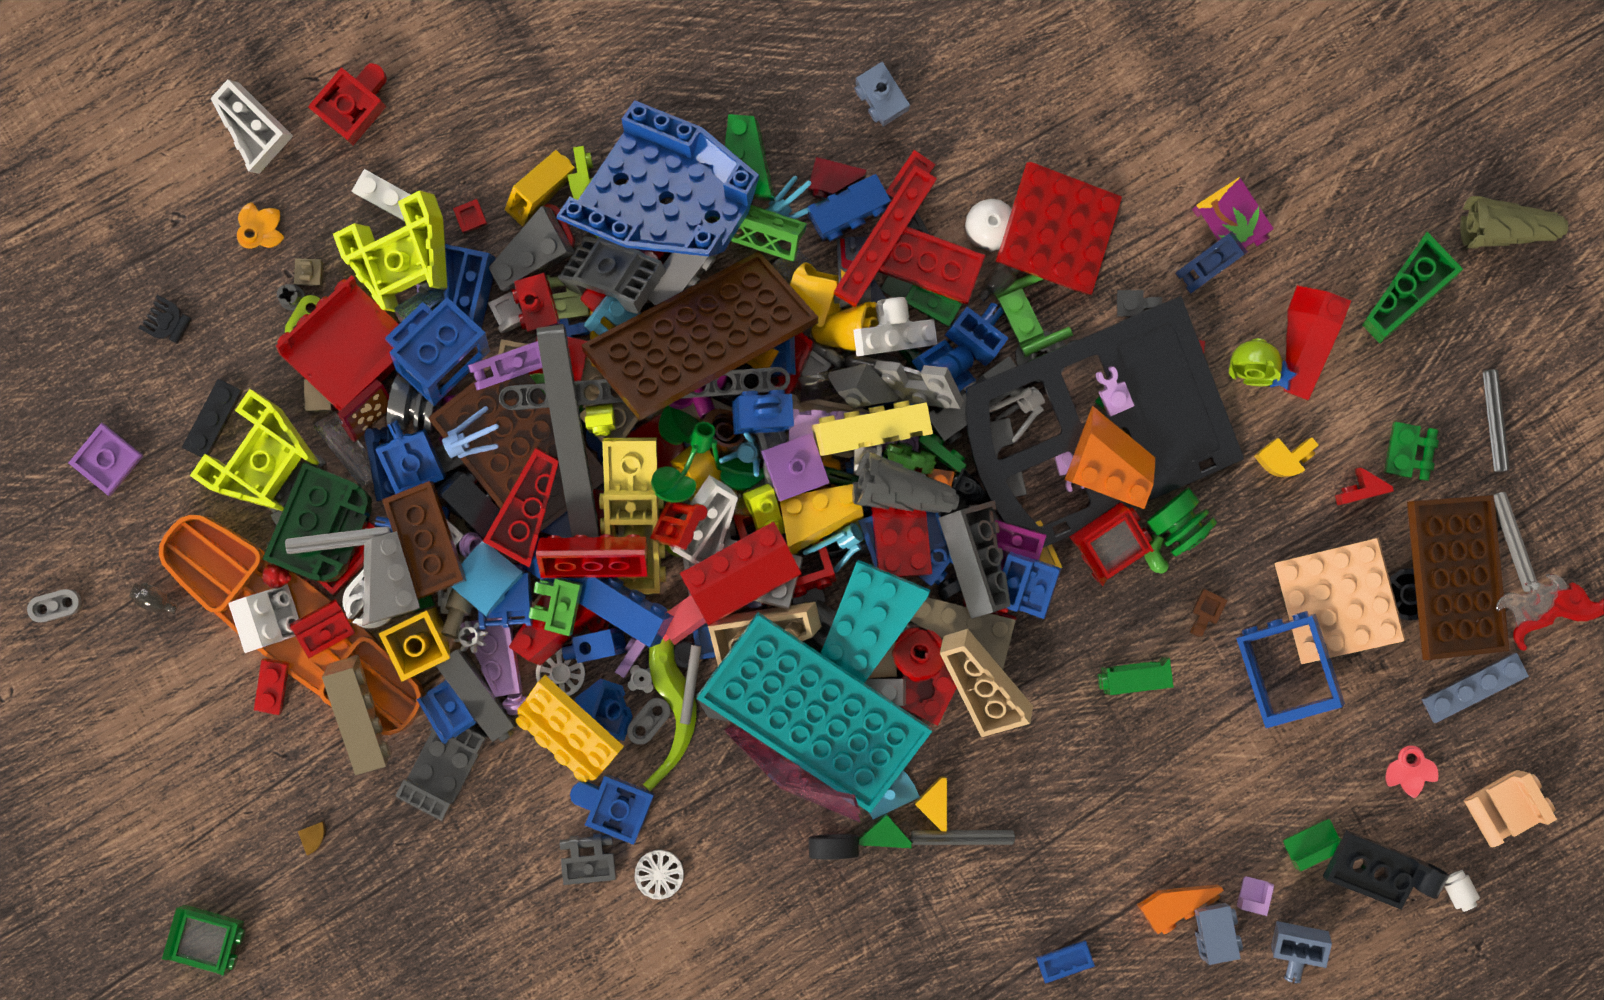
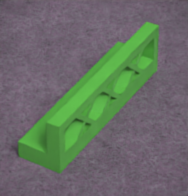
(775, 228)

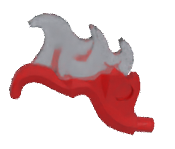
(1546, 603)

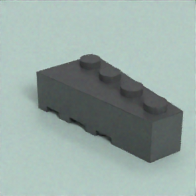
(977, 558)

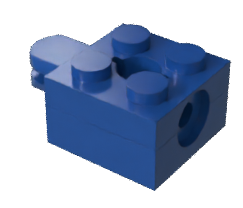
(763, 412)
(614, 807)

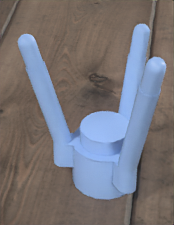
(457, 443)

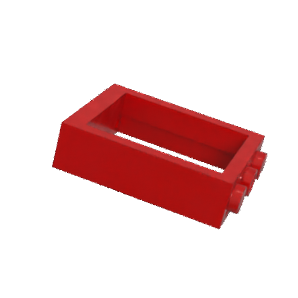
(814, 580)

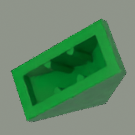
(885, 834)

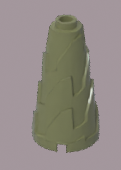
(1507, 223)

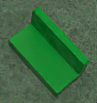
(1312, 845)

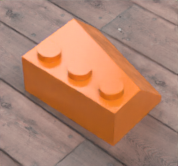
(1112, 462)

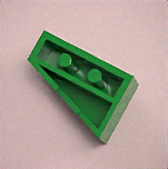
(746, 142)

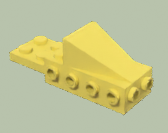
(631, 502)

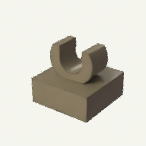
(308, 272)

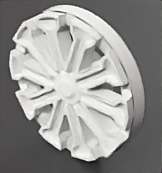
(561, 672)
(659, 874)

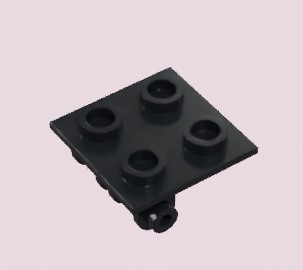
(968, 491)

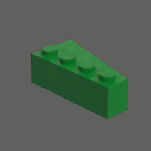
(1418, 281)

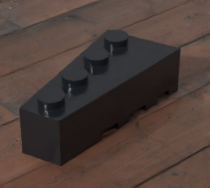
(469, 503)

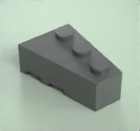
(532, 250)

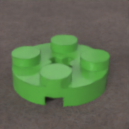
(909, 458)

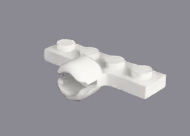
(894, 330)

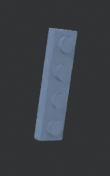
(1475, 687)

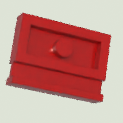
(322, 628)

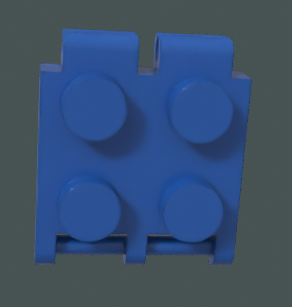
(516, 603)

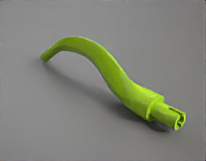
(671, 686)

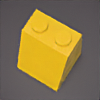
(417, 644)

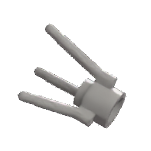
(1028, 401)

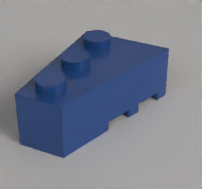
(849, 208)
(469, 280)

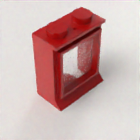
(1112, 542)

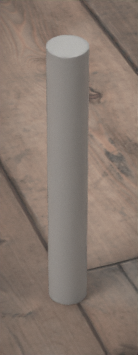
(690, 684)

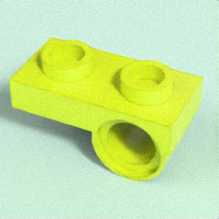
(600, 419)
(764, 507)

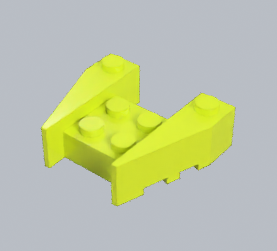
(401, 257)
(262, 458)

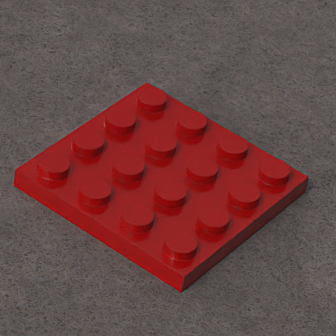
(1058, 228)

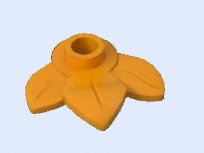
(262, 224)

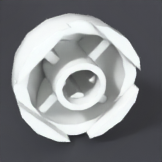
(987, 224)

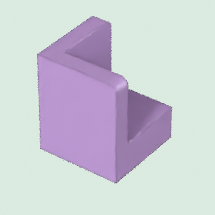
(1255, 895)

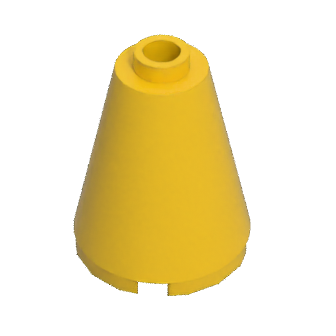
(840, 326)

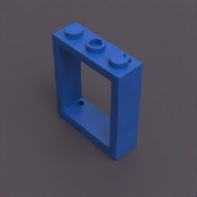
(1309, 709)

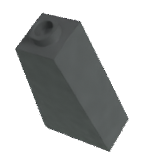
(477, 696)

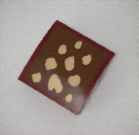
(364, 410)

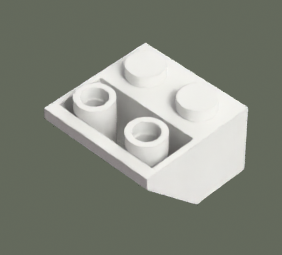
(264, 618)

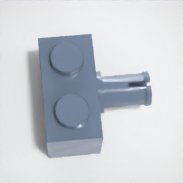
(881, 94)
(1300, 946)

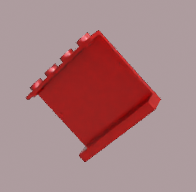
(341, 344)

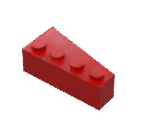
(522, 514)

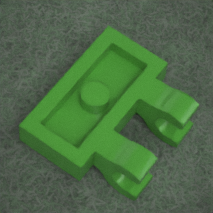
(563, 605)

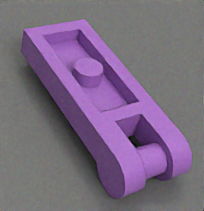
(507, 365)

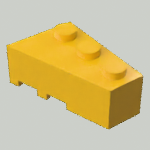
(818, 514)

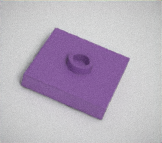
(106, 459)
(795, 467)

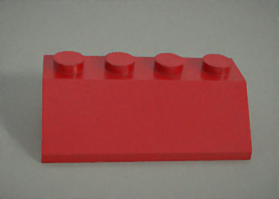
(592, 556)
(740, 573)

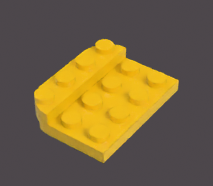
(567, 731)

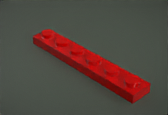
(884, 236)

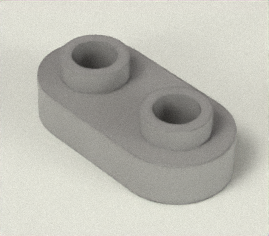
(55, 605)

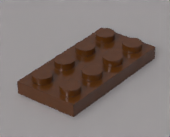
(425, 539)

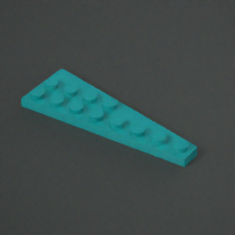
(871, 618)

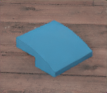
(487, 577)

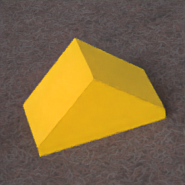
(934, 803)

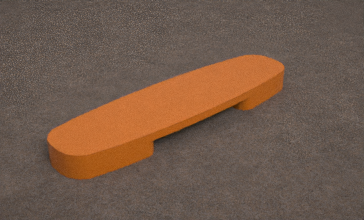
(224, 567)

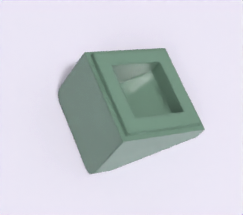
(896, 287)

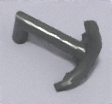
(835, 358)

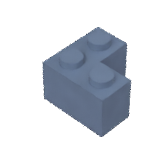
(1217, 934)

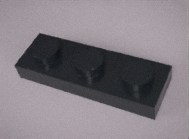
(212, 418)

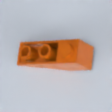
(1171, 905)

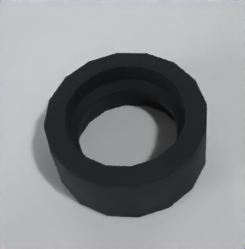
(833, 846)

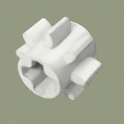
(478, 640)

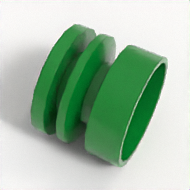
(1182, 522)

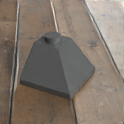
(861, 387)

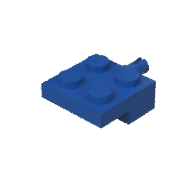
(1030, 584)

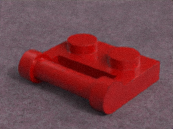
(676, 531)

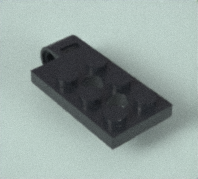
(1399, 876)

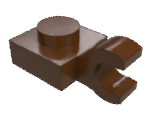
(1208, 609)

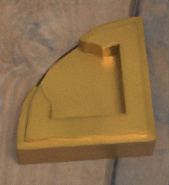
(312, 837)

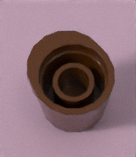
(724, 431)

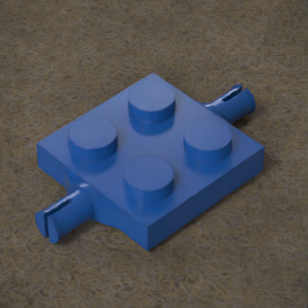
(409, 459)

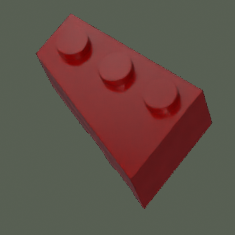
(540, 644)

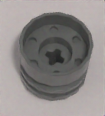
(408, 404)

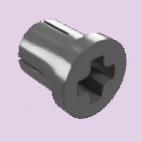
(282, 293)

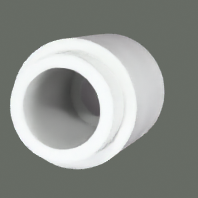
(1461, 891)

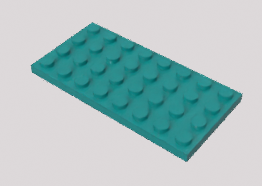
(814, 712)

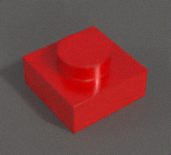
(470, 216)

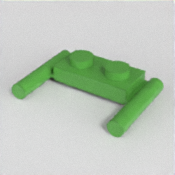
(1023, 319)

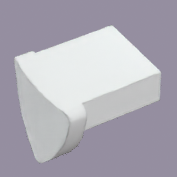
(506, 312)

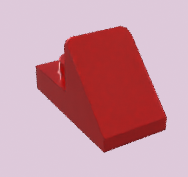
(1369, 486)

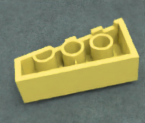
(872, 428)

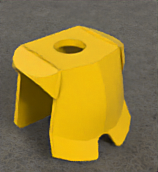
(816, 290)

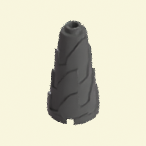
(889, 484)

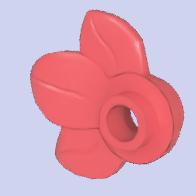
(1413, 774)

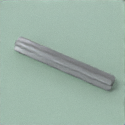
(333, 540)
(1514, 540)

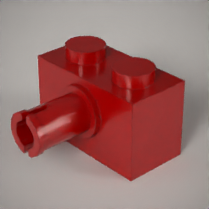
(536, 303)

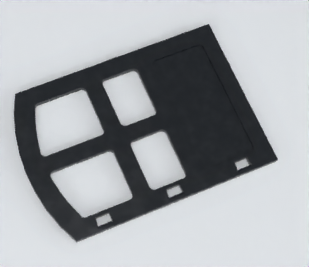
(1173, 412)

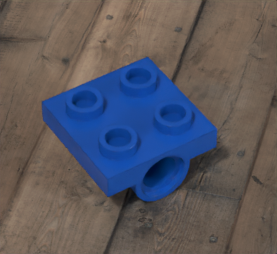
(956, 360)

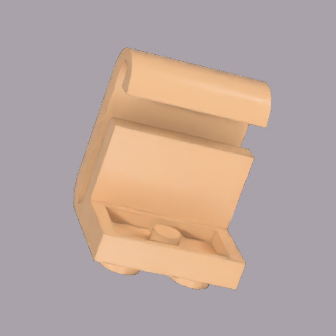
(1510, 806)

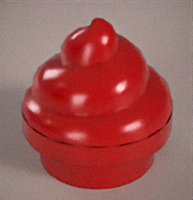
(275, 576)

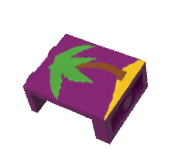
(1235, 211)

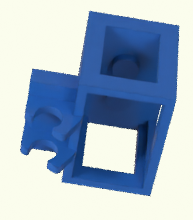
(432, 344)

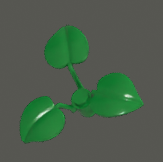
(674, 486)

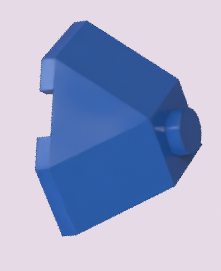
(607, 706)

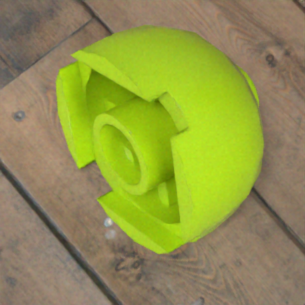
(1256, 363)

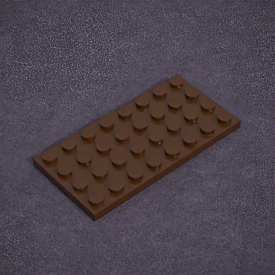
(699, 335)

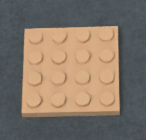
(1348, 594)

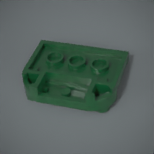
(319, 506)

